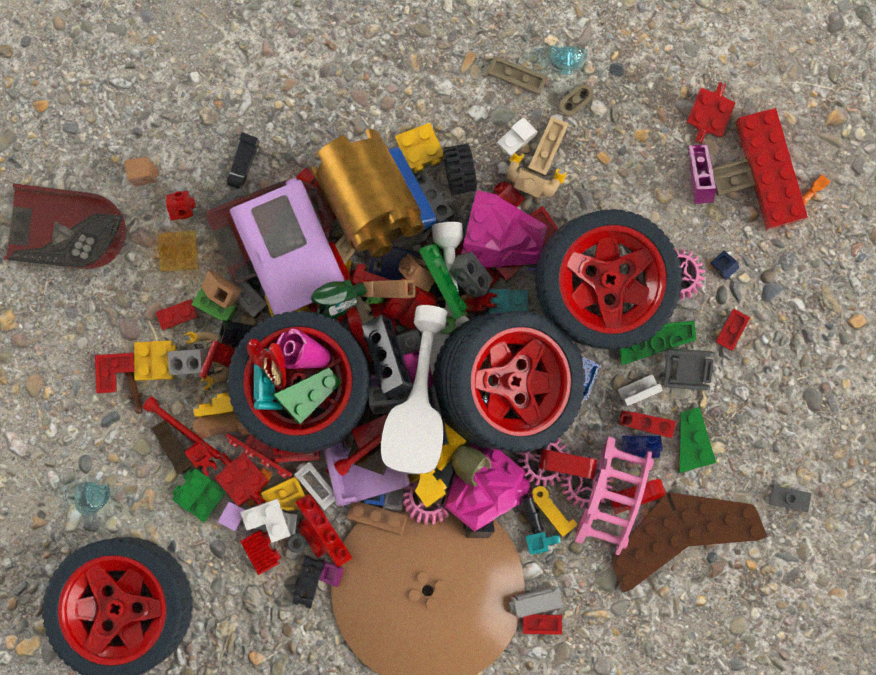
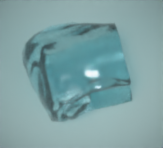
(91, 497)

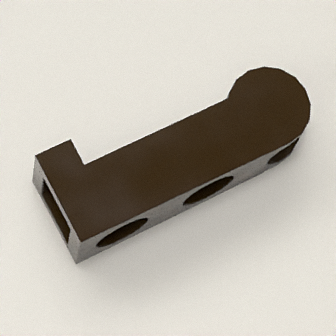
(172, 447)

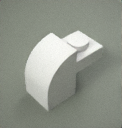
(518, 136)

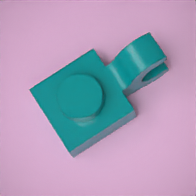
(539, 542)

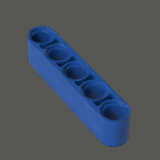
(427, 214)

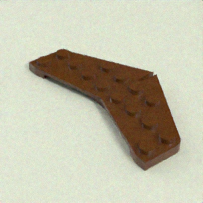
(691, 523)

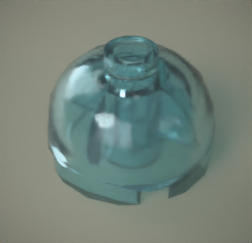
(567, 58)

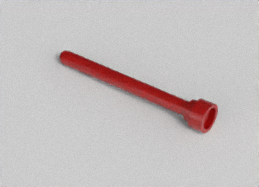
(152, 406)
(343, 466)

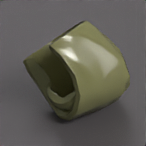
(467, 462)

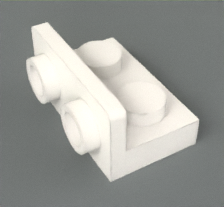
(639, 390)

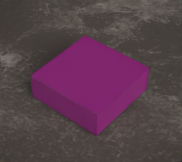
(331, 574)

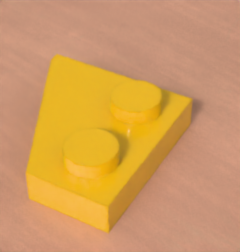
(286, 492)

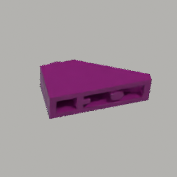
(701, 174)

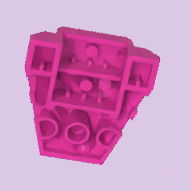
(502, 233)
(496, 492)

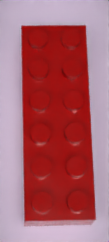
(771, 169)

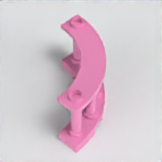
(598, 492)

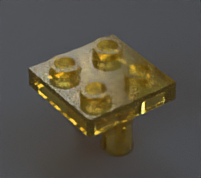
(178, 251)

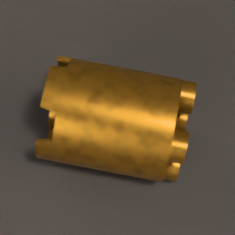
(367, 193)

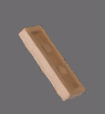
(377, 518)

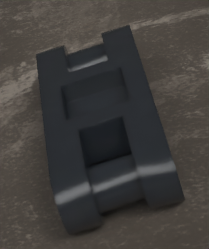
(308, 581)

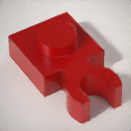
(480, 302)
(200, 455)

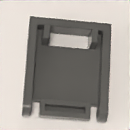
(691, 370)

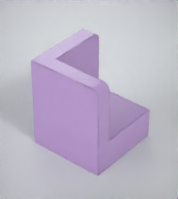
(231, 516)

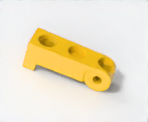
(553, 514)

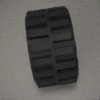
(460, 169)

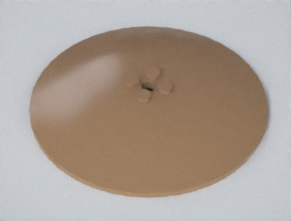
(445, 633)

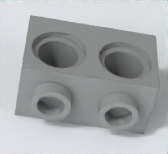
(190, 361)

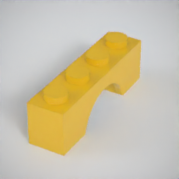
(430, 489)

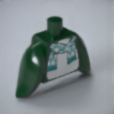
(337, 298)

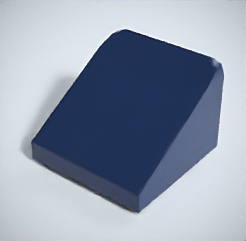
(725, 265)

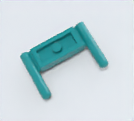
(263, 391)

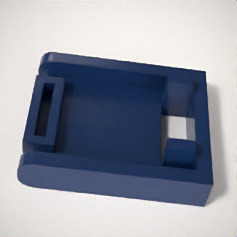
(391, 263)

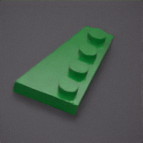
(443, 280)
(669, 336)

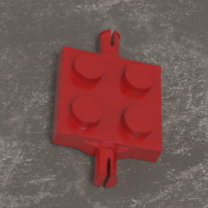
(710, 112)
(241, 479)

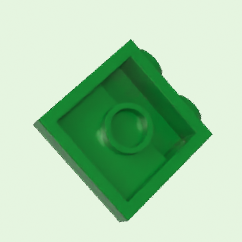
(199, 494)

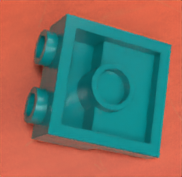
(509, 300)

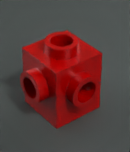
(180, 205)

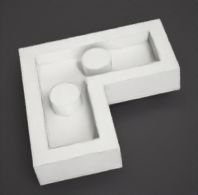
(271, 516)

